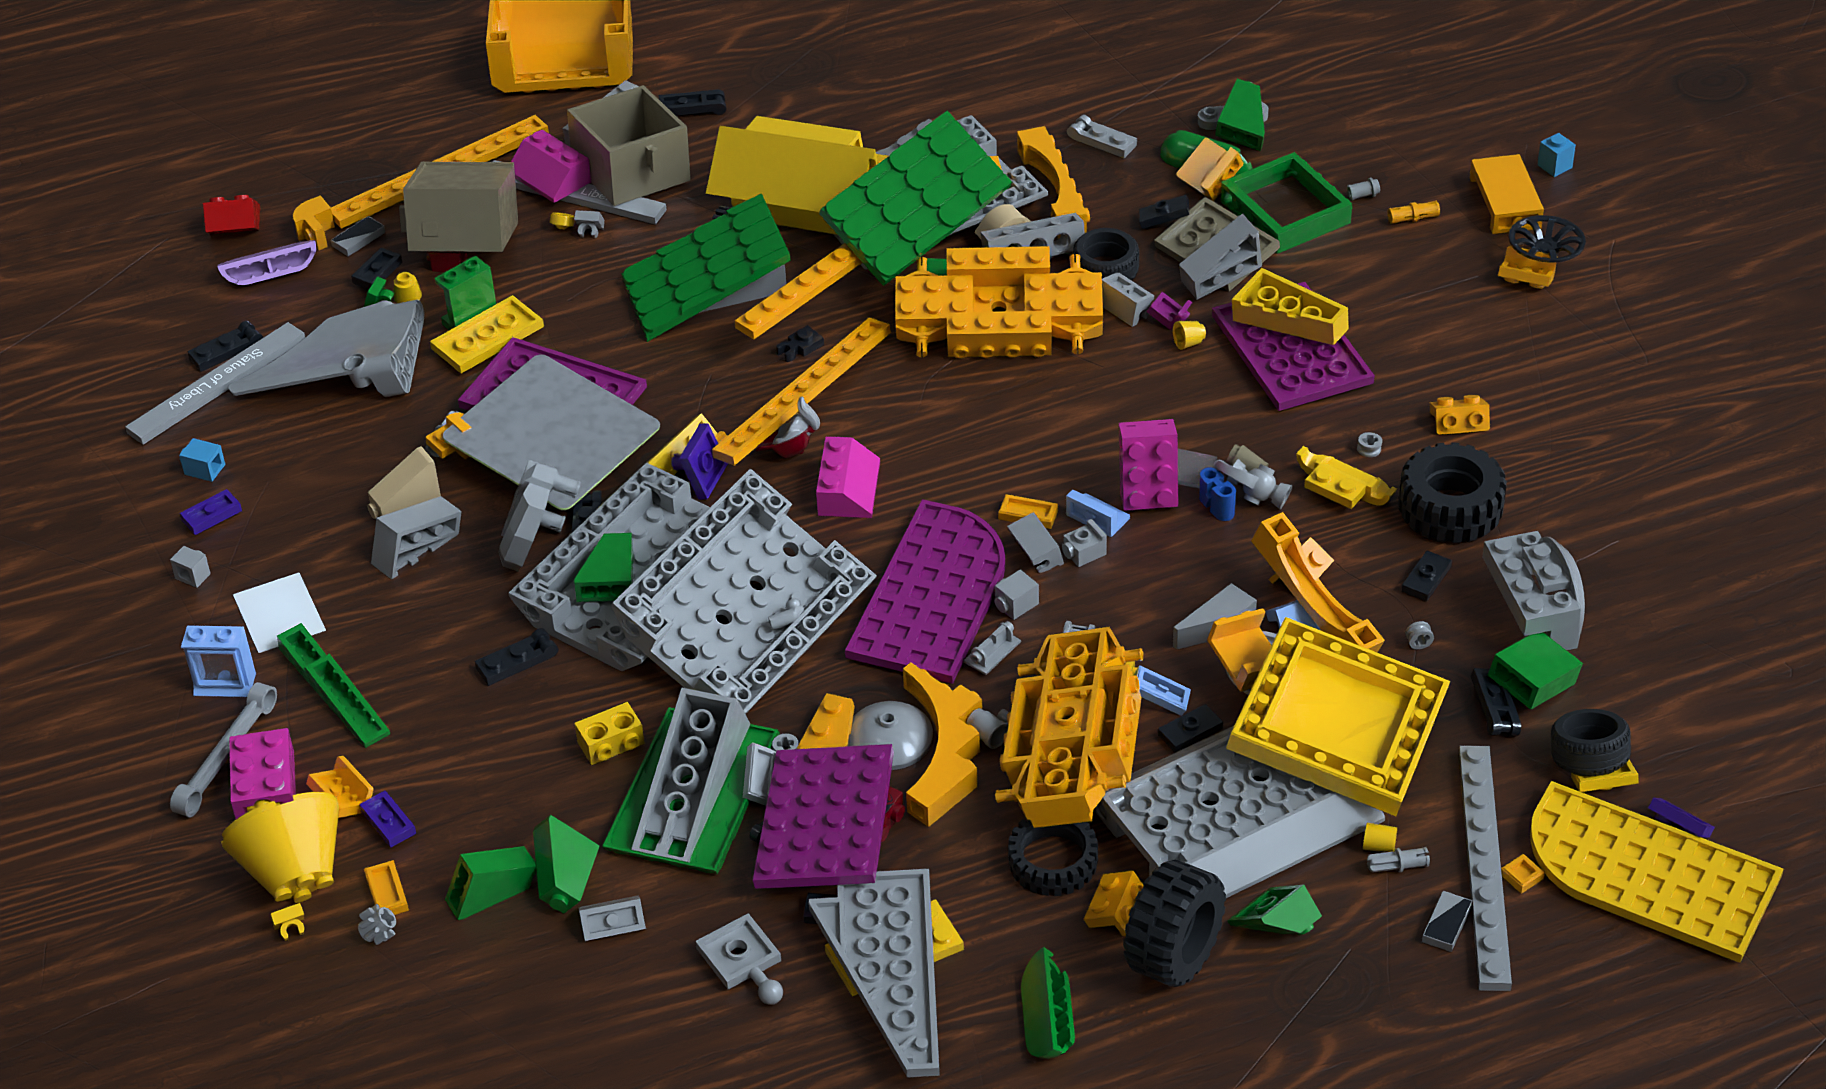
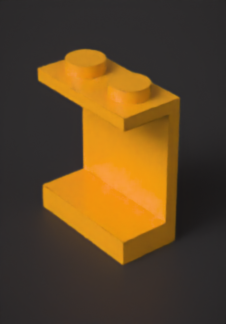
(1240, 646)

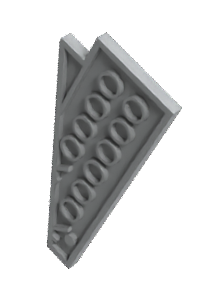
(887, 951)

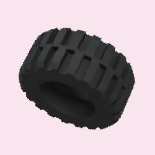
(1446, 515)
(1174, 923)

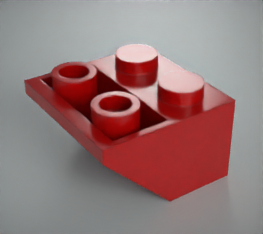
(231, 215)

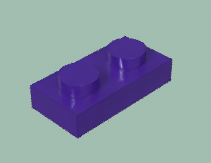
(210, 512)
(1670, 813)
(387, 818)

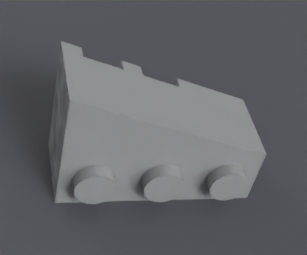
(1223, 258)
(411, 532)

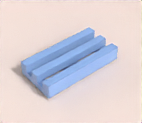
(1162, 691)

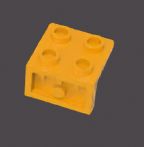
(1209, 167)

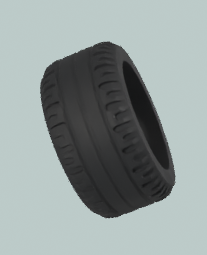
(1108, 243)
(1590, 742)

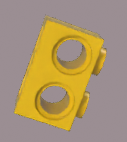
(609, 733)

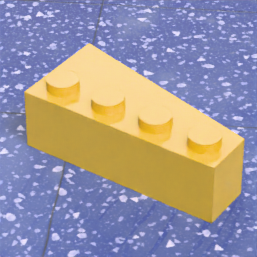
(1289, 308)

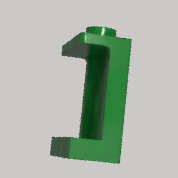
(467, 291)

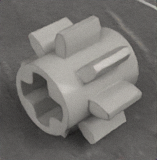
(377, 924)

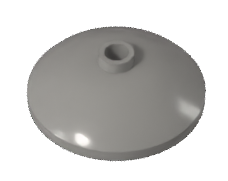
(897, 725)

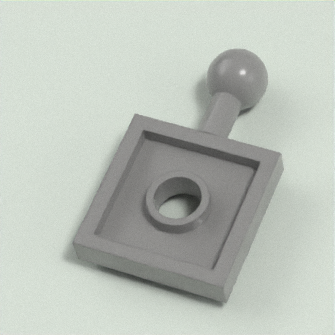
(733, 968)

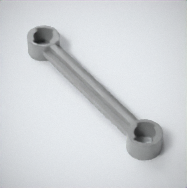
(188, 798)

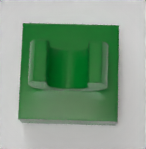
(378, 293)

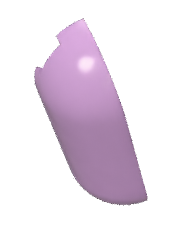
(268, 263)

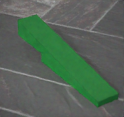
(332, 685)

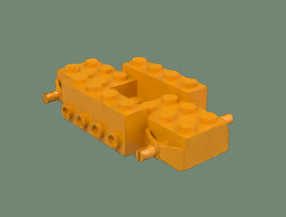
(1007, 277)
(1071, 727)

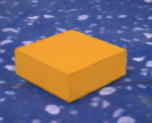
(1522, 873)

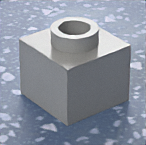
(190, 566)

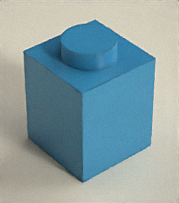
(1556, 154)
(202, 459)

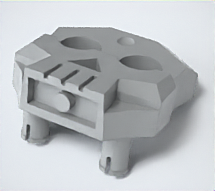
(529, 511)

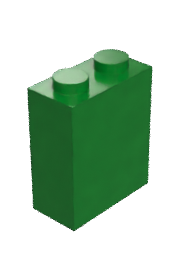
(1535, 669)

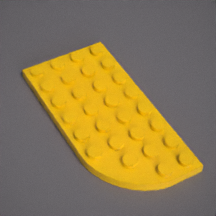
(1651, 871)

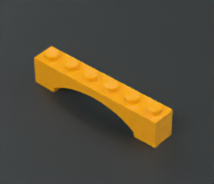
(1039, 150)
(1281, 548)

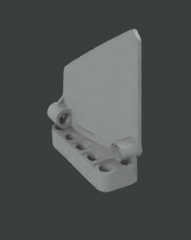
(365, 344)

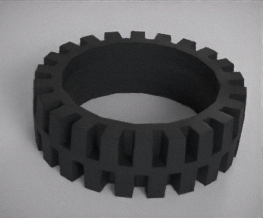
(1056, 879)

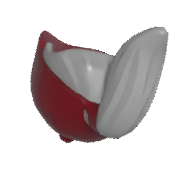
(793, 436)

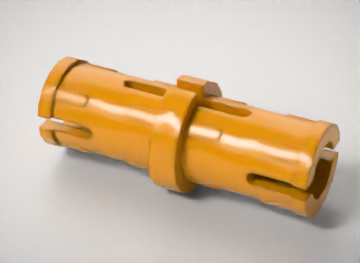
(1413, 212)

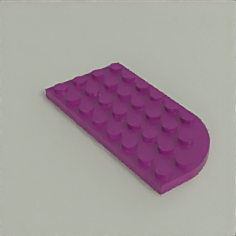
(932, 594)

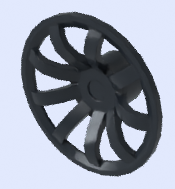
(1547, 243)

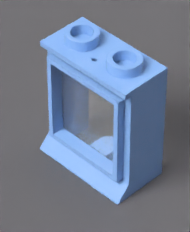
(219, 660)

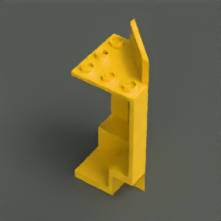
(791, 165)

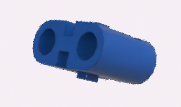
(1217, 494)

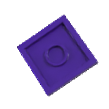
(699, 463)

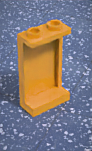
(1506, 191)

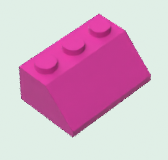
(550, 166)
(847, 479)

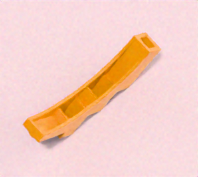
(951, 772)

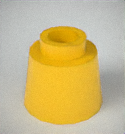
(406, 288)
(1188, 333)

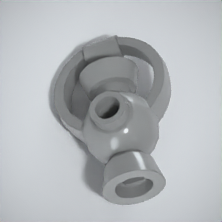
(1257, 483)

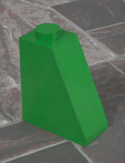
(1243, 116)
(607, 569)
(562, 863)
(489, 878)

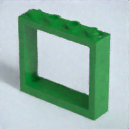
(1337, 214)

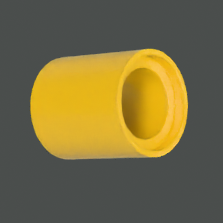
(1379, 838)

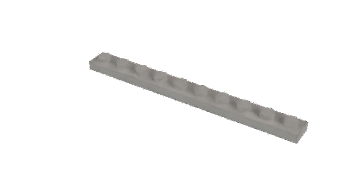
(1484, 869)

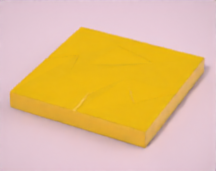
(1338, 716)

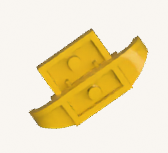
(1341, 481)

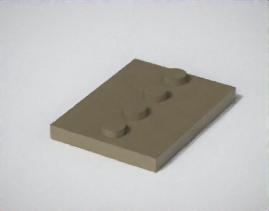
(1200, 226)

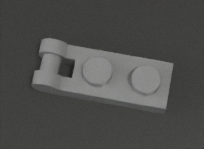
(1101, 137)

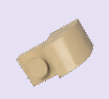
(1000, 217)

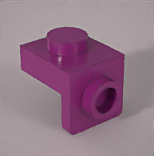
(1168, 311)

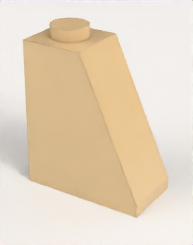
(405, 485)

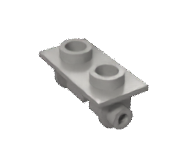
(993, 649)

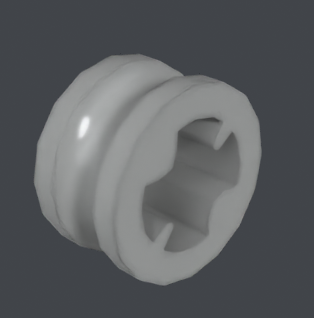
(1369, 450)
(1419, 635)
(784, 740)

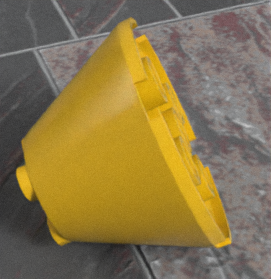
(287, 844)

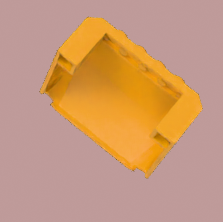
(559, 44)

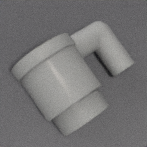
(989, 726)

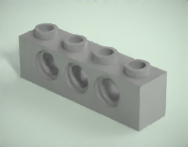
(1044, 230)

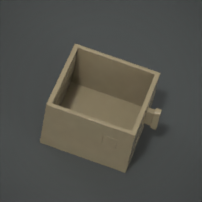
(630, 144)
(460, 206)

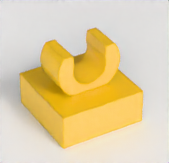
(288, 917)

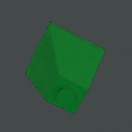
(1279, 911)

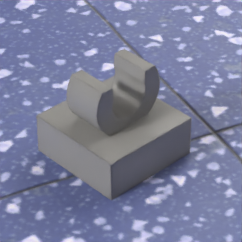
(589, 220)

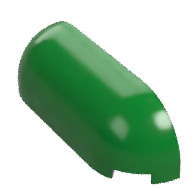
(1180, 146)
(1046, 1007)

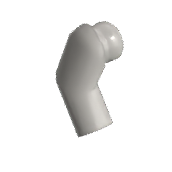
(788, 616)

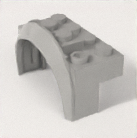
(1527, 554)

